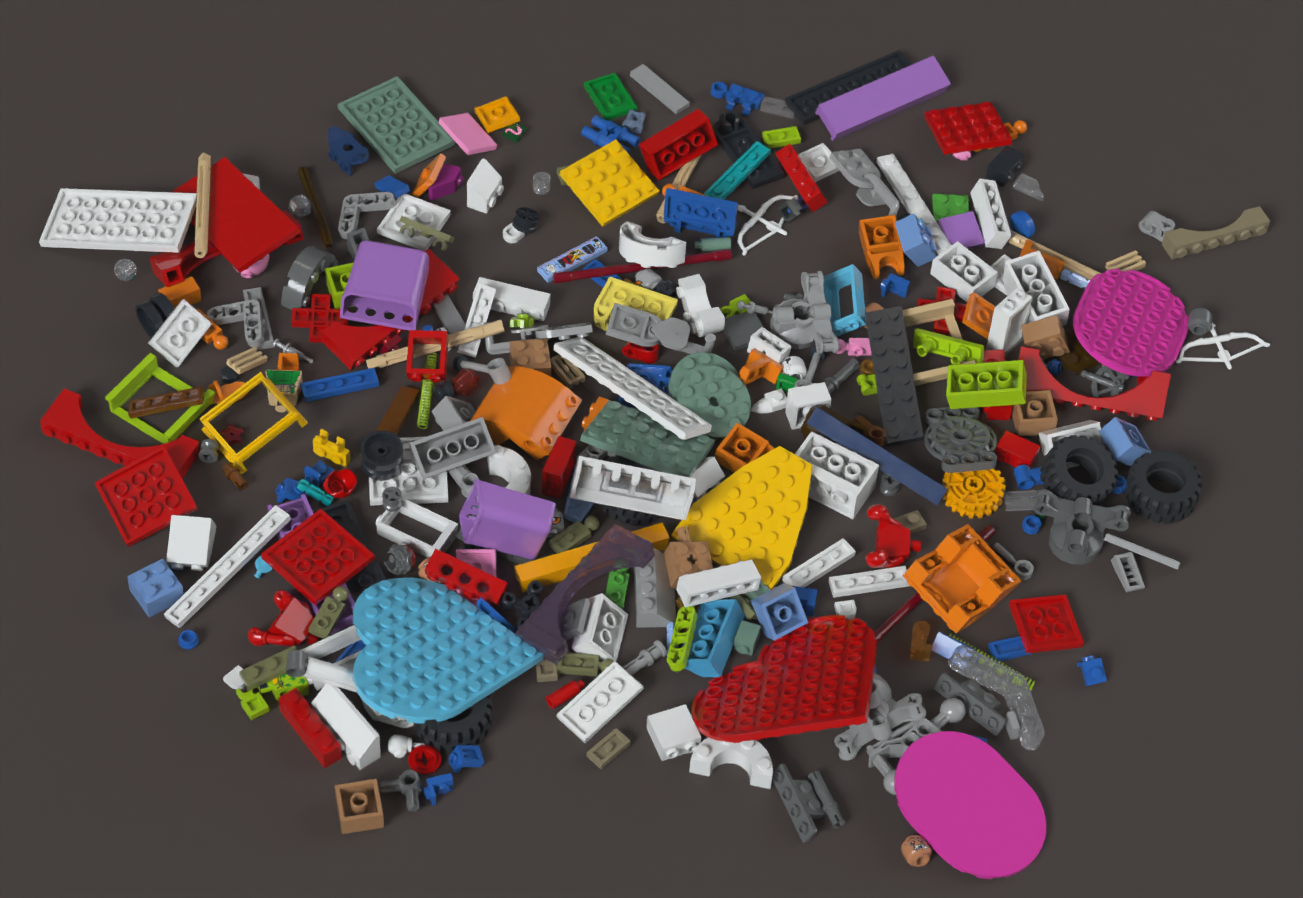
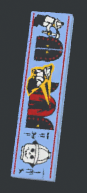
(572, 258)

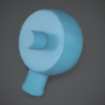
(262, 567)

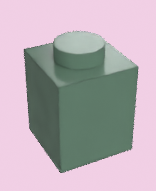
(747, 638)

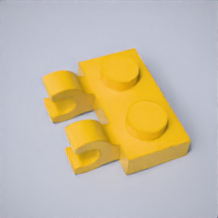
(330, 450)

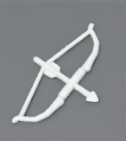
(771, 225)
(1224, 355)

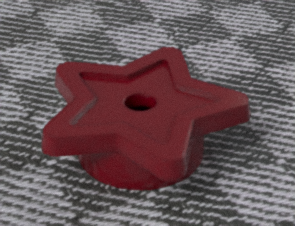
(232, 439)

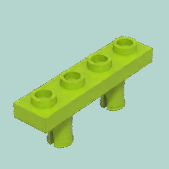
(955, 348)

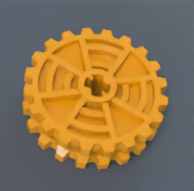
(974, 492)

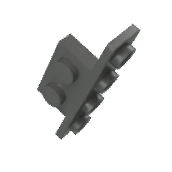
(977, 702)
(799, 802)

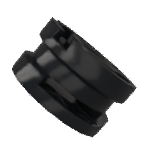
(526, 220)

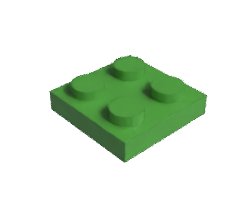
(948, 205)

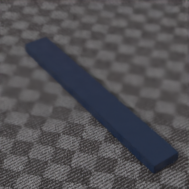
(887, 462)

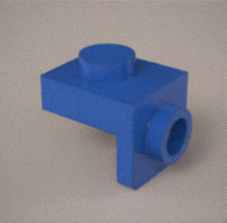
(895, 285)
(288, 490)
(1092, 670)

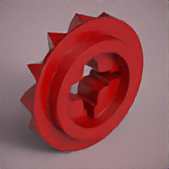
(432, 756)

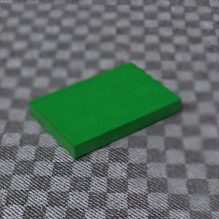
(610, 96)

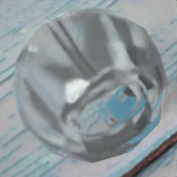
(300, 206)
(125, 269)

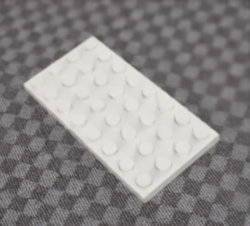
(119, 220)

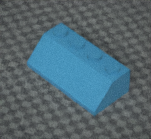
(714, 636)

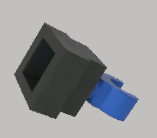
(791, 208)

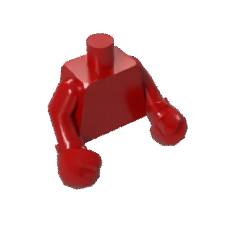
(892, 540)
(289, 626)

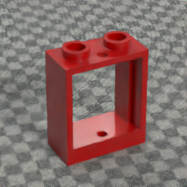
(427, 337)
(559, 467)

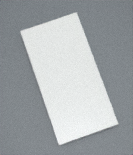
(600, 702)

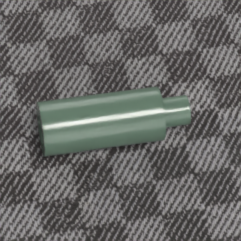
(713, 244)

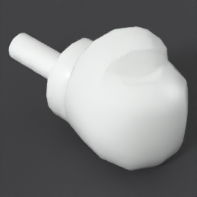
(400, 745)

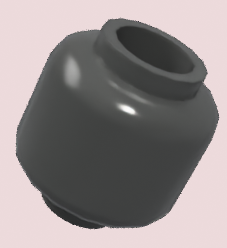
(1200, 321)

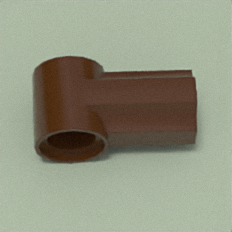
(875, 433)

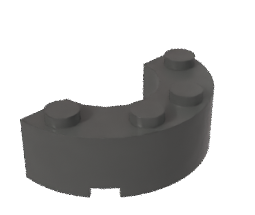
(304, 274)

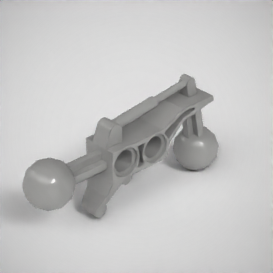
(951, 711)

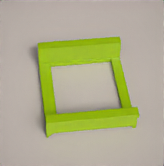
(135, 380)

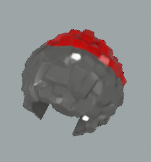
(402, 559)

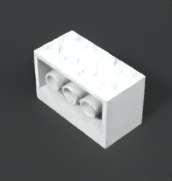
(839, 475)

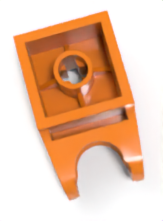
(881, 244)
(741, 448)

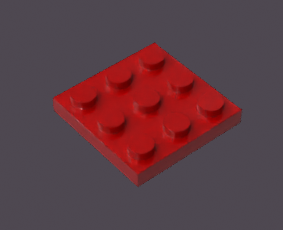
(1046, 623)

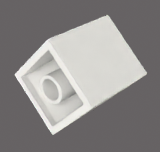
(190, 542)

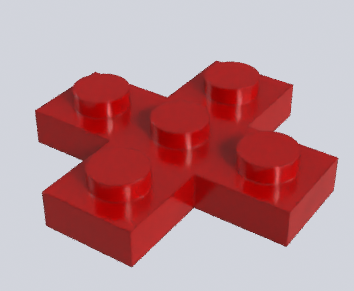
(941, 295)
(317, 317)

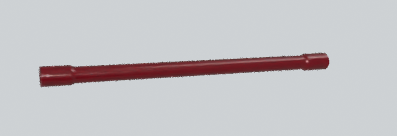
(568, 276)
(905, 609)

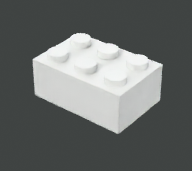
(963, 271)

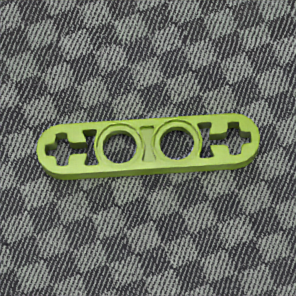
(679, 664)

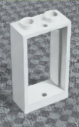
(1007, 321)
(447, 527)
(331, 645)

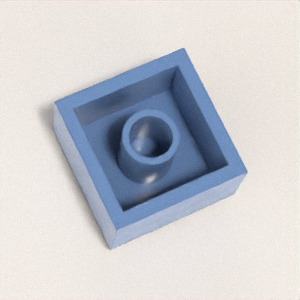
(916, 239)
(1123, 441)
(155, 587)
(779, 611)

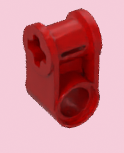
(642, 353)

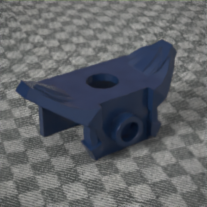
(345, 159)

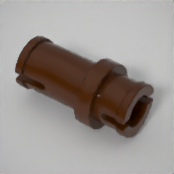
(233, 473)

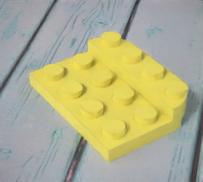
(632, 296)

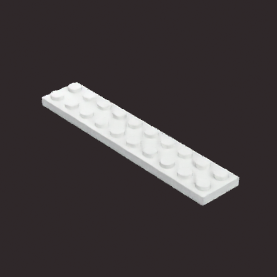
(632, 388)

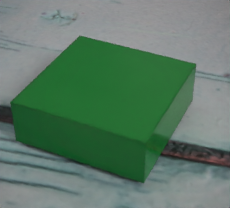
(785, 382)

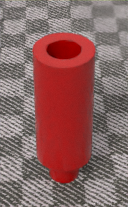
(564, 693)

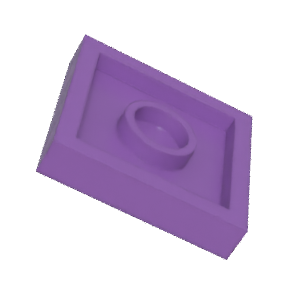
(962, 229)

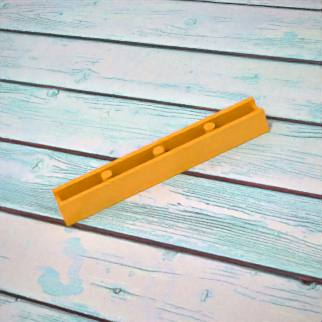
(557, 566)

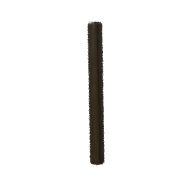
(315, 207)

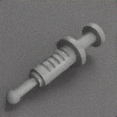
(751, 307)
(288, 349)

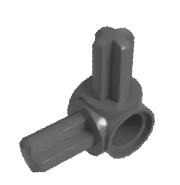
(410, 791)

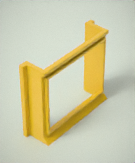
(263, 439)

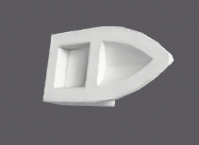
(771, 402)

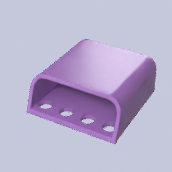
(386, 281)
(506, 520)

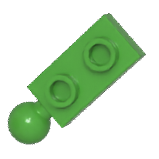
(617, 587)

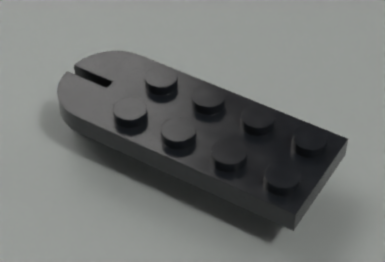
(735, 139)

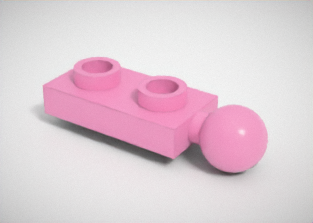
(855, 347)

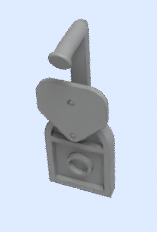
(864, 174)
(649, 330)
(541, 332)

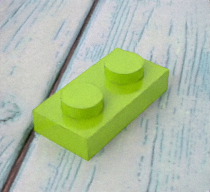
(781, 137)

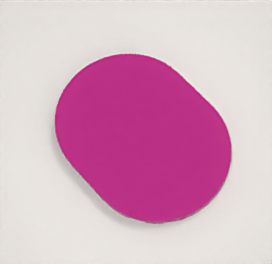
(1130, 322)
(970, 805)

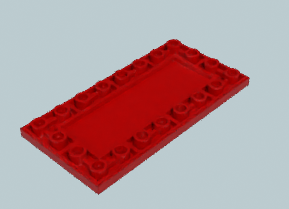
(241, 218)

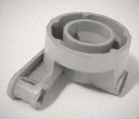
(816, 314)
(882, 717)

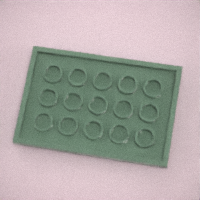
(396, 124)
(645, 441)

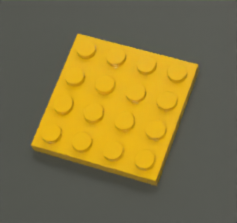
(609, 183)

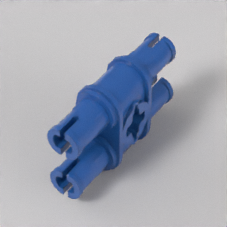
(609, 133)

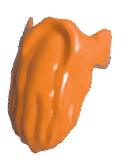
(224, 391)

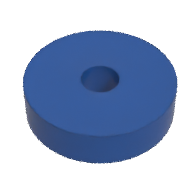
(1022, 224)

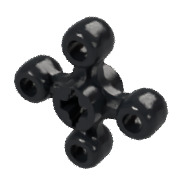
(509, 601)

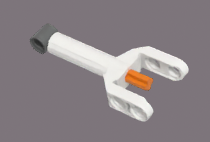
(335, 675)

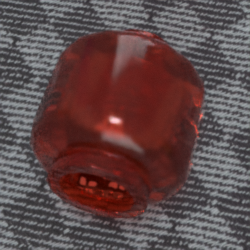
(465, 382)

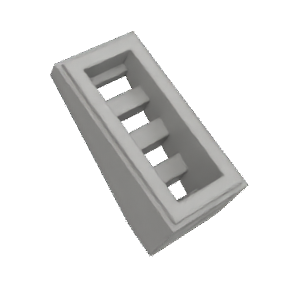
(1127, 558)

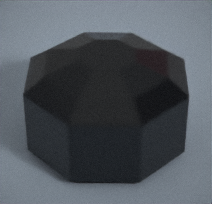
(228, 375)

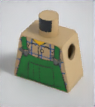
(289, 385)

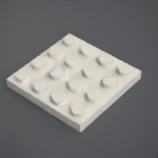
(411, 483)

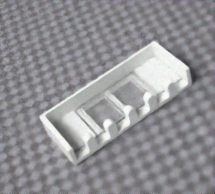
(632, 488)

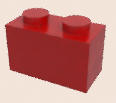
(1016, 450)

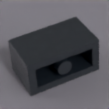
(1005, 166)

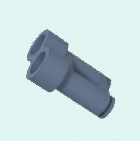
(632, 125)

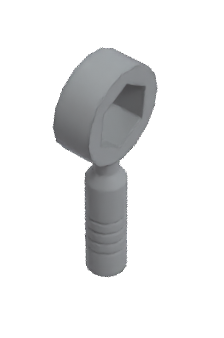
(1021, 563)

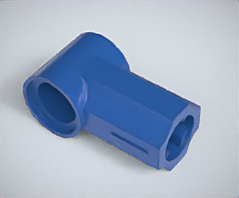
(1027, 477)

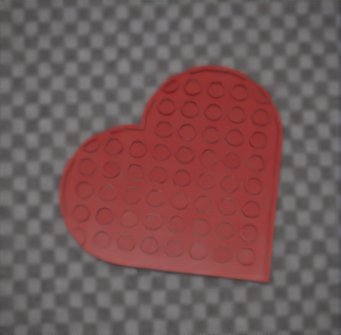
(797, 685)

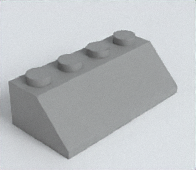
(452, 448)
(653, 594)

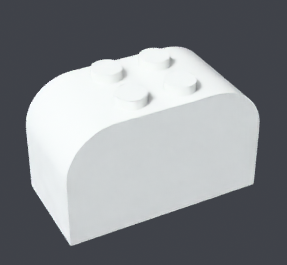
(1035, 279)

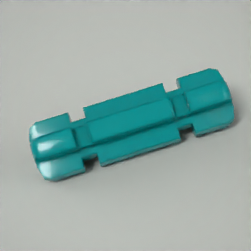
(315, 492)

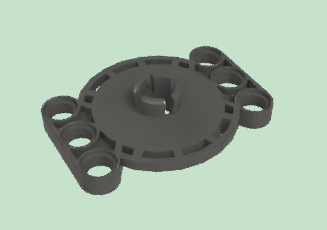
(973, 441)

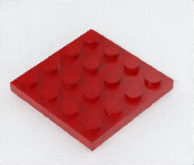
(967, 128)
(145, 495)
(318, 556)

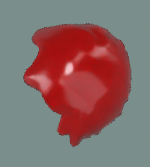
(340, 483)

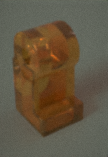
(919, 649)

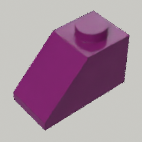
(446, 182)

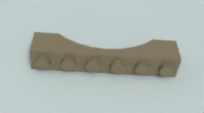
(1186, 242)

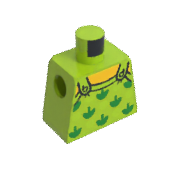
(284, 684)

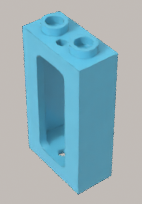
(832, 284)

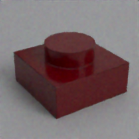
(391, 345)

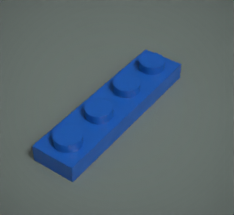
(339, 384)

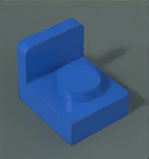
(318, 473)
(465, 757)
(438, 785)

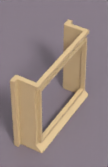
(931, 313)

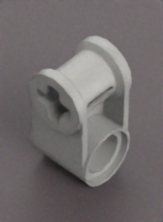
(1156, 225)

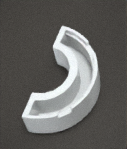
(648, 250)
(697, 309)
(512, 468)
(747, 754)

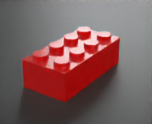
(678, 144)

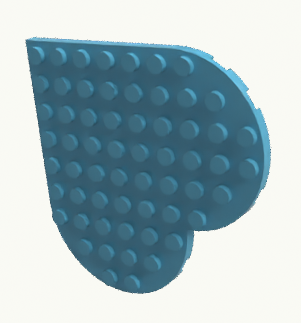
(430, 651)

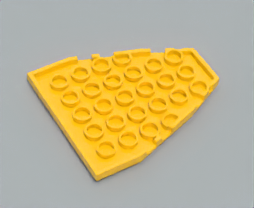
(755, 514)

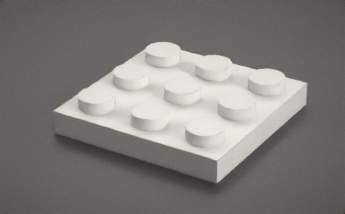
(416, 210)

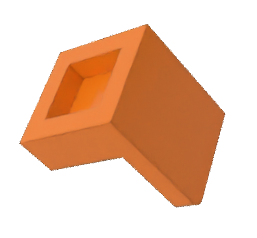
(288, 361)

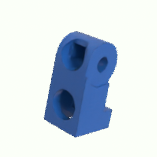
(807, 598)

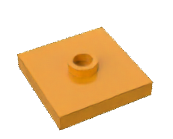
(497, 114)

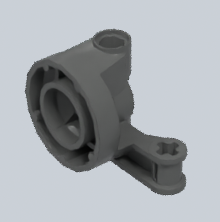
(1079, 526)

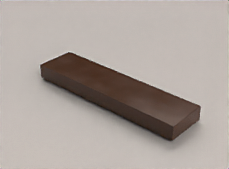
(166, 402)
(399, 410)

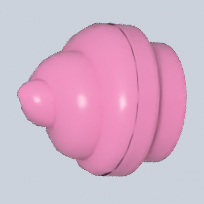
(963, 155)

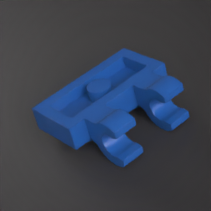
(748, 98)

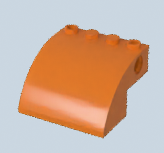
(528, 410)
(961, 578)

